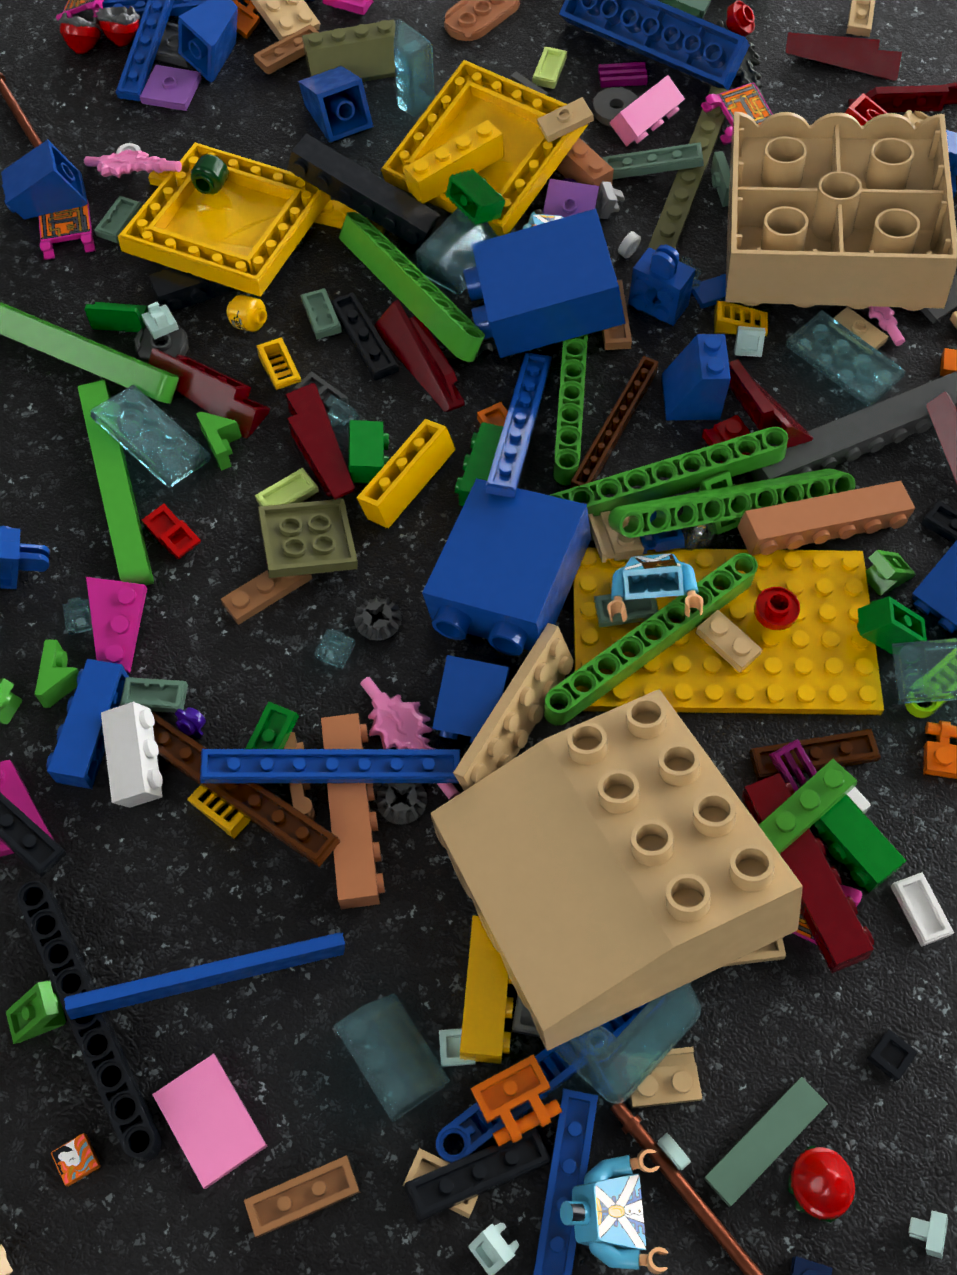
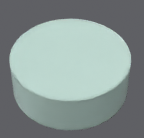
(673, 1151)

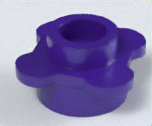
(190, 722)

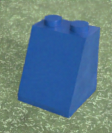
(208, 36)
(337, 103)
(43, 183)
(697, 380)
(939, 591)
(468, 696)

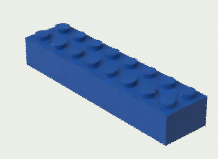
(663, 35)

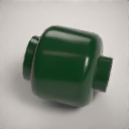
(209, 174)

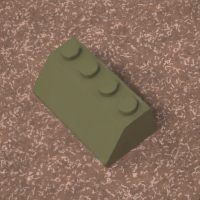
(361, 49)

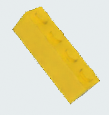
(471, 150)
(406, 473)
(485, 1001)

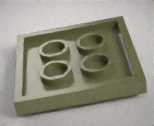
(307, 538)

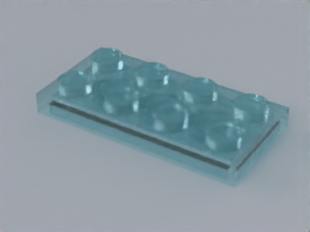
(845, 358)
(150, 436)

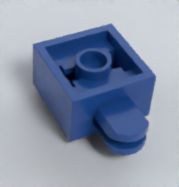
(664, 279)
(19, 556)

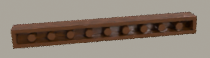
(616, 422)

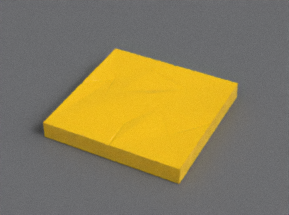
(465, 102)
(226, 236)

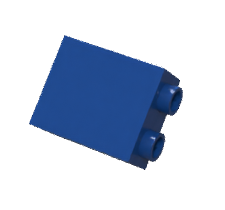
(544, 284)
(507, 567)

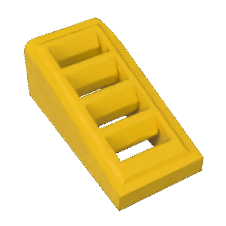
(727, 312)
(272, 349)
(232, 827)

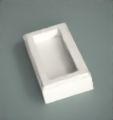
(922, 909)

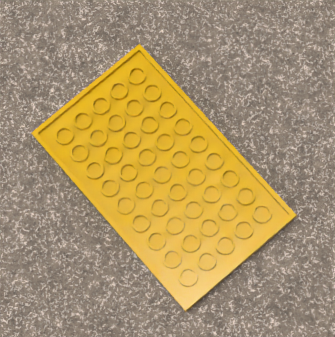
(805, 669)

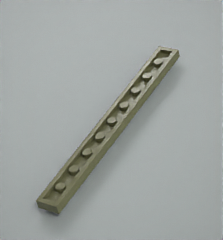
(688, 180)

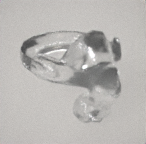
(696, 538)

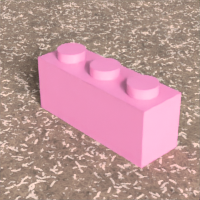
(647, 111)

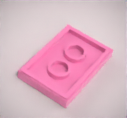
(209, 1121)

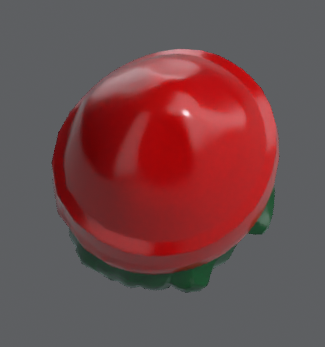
(821, 1184)

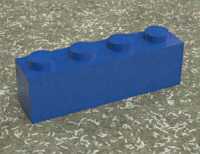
(81, 736)

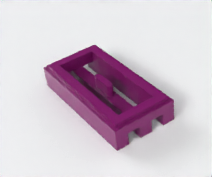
(622, 74)
(782, 769)

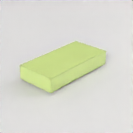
(549, 67)
(289, 490)

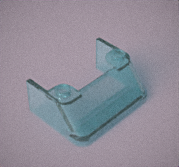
(623, 1063)

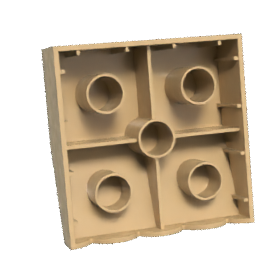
(840, 212)
(614, 867)

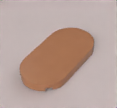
(475, 18)

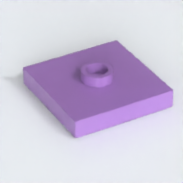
(170, 87)
(569, 198)

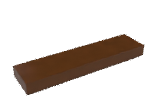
(845, 748)

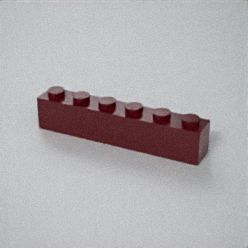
(823, 903)

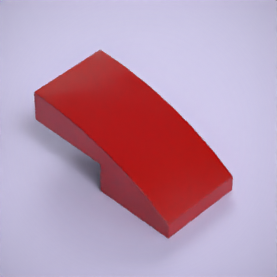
(170, 531)

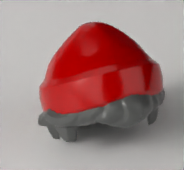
(119, 24)
(79, 33)

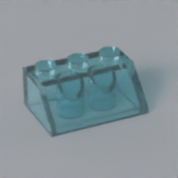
(413, 69)
(451, 251)
(391, 1055)

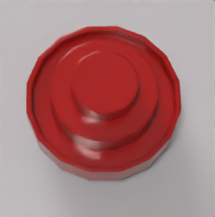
(740, 18)
(777, 608)

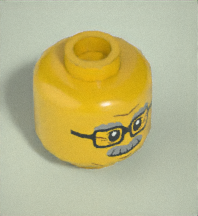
(246, 313)

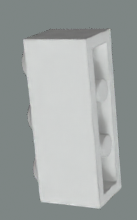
(131, 755)

